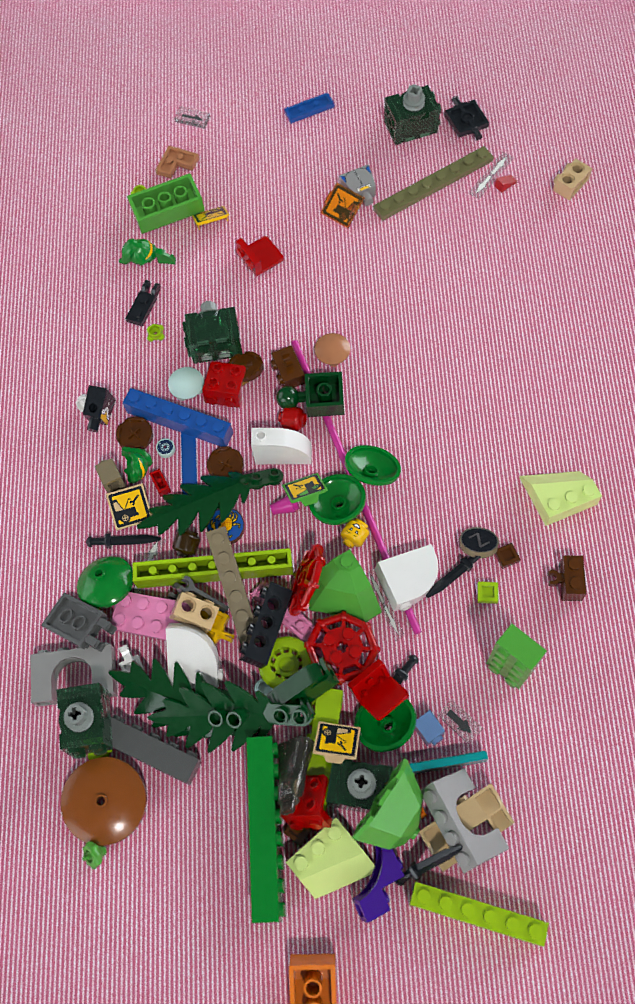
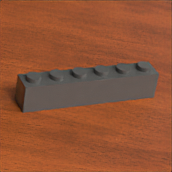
(154, 752)

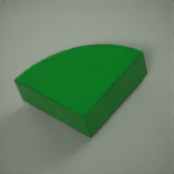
(164, 258)

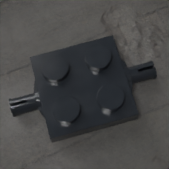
(466, 118)

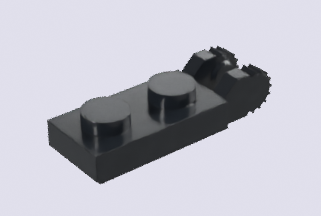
(143, 304)

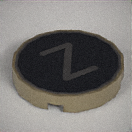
(478, 542)

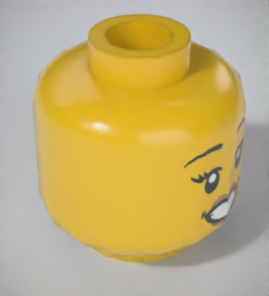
(355, 533)

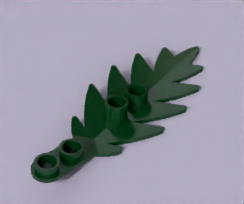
(220, 493)
(159, 687)
(226, 715)

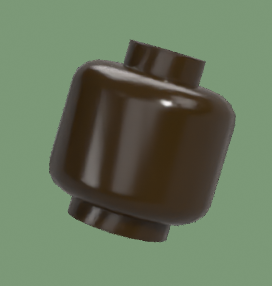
(186, 544)

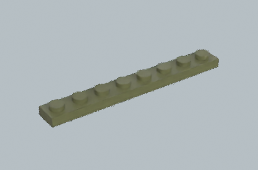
(433, 183)

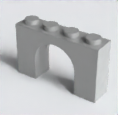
(47, 666)
(441, 801)

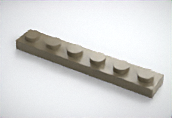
(231, 581)

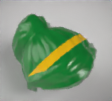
(137, 251)
(137, 463)

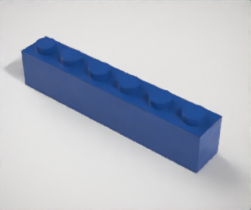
(178, 418)

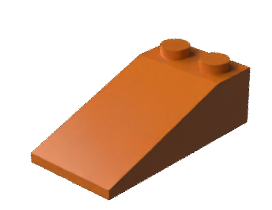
(312, 979)

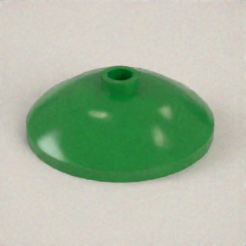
(372, 465)
(342, 491)
(105, 582)
(374, 732)

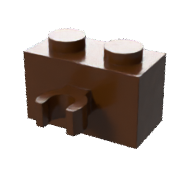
(287, 367)
(570, 578)

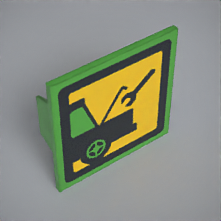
(305, 489)

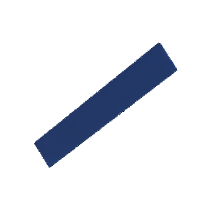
(189, 463)

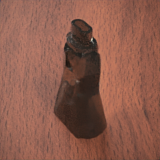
(293, 766)

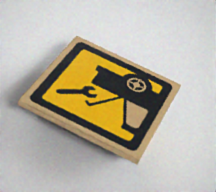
(128, 506)
(336, 742)

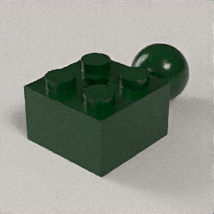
(322, 395)

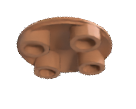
(332, 349)

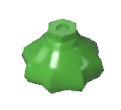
(93, 854)

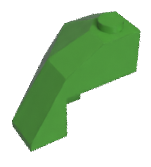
(345, 589)
(394, 811)

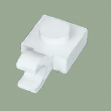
(127, 656)

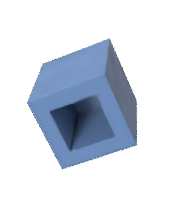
(429, 729)

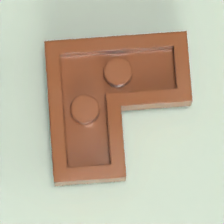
(174, 158)

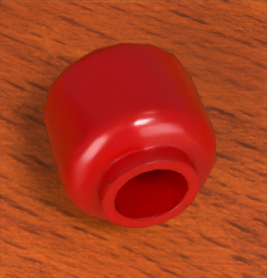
(292, 418)

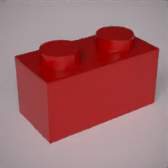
(160, 482)

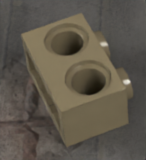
(110, 476)

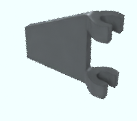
(199, 594)

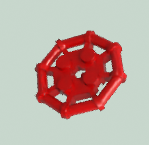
(306, 579)
(347, 637)

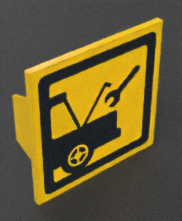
(210, 216)

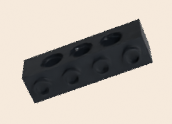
(280, 598)

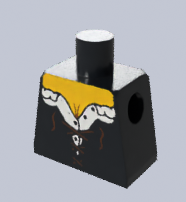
(98, 407)

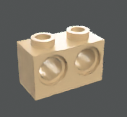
(572, 179)
(193, 616)

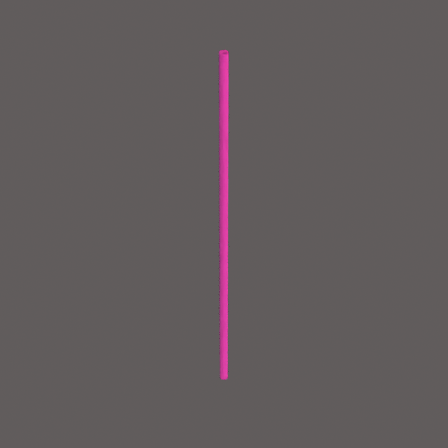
(366, 511)

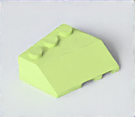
(561, 494)
(330, 861)

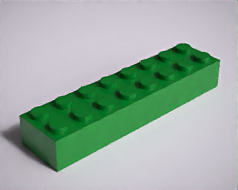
(264, 831)

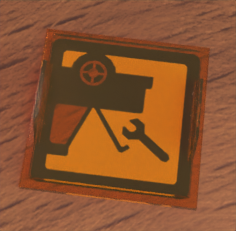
(342, 205)

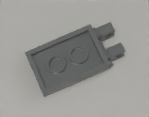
(78, 622)

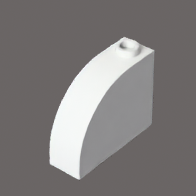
(280, 446)
(408, 576)
(194, 653)

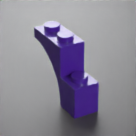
(372, 900)

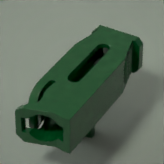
(305, 685)

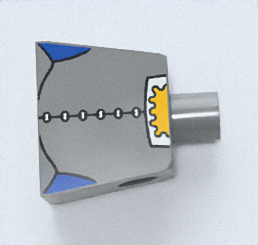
(360, 182)

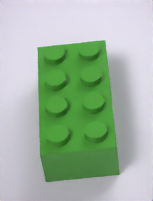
(166, 203)
(515, 656)

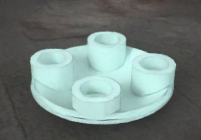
(185, 383)

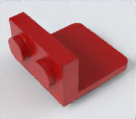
(259, 255)
(224, 384)
(377, 690)
(310, 811)

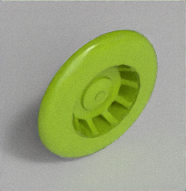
(286, 663)

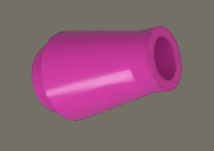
(284, 506)

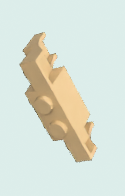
(472, 811)

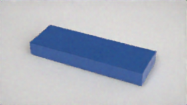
(309, 108)

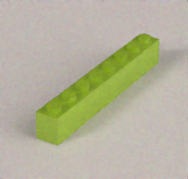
(203, 568)

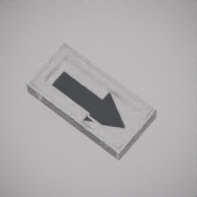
(192, 117)
(460, 722)

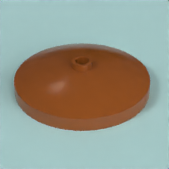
(123, 805)

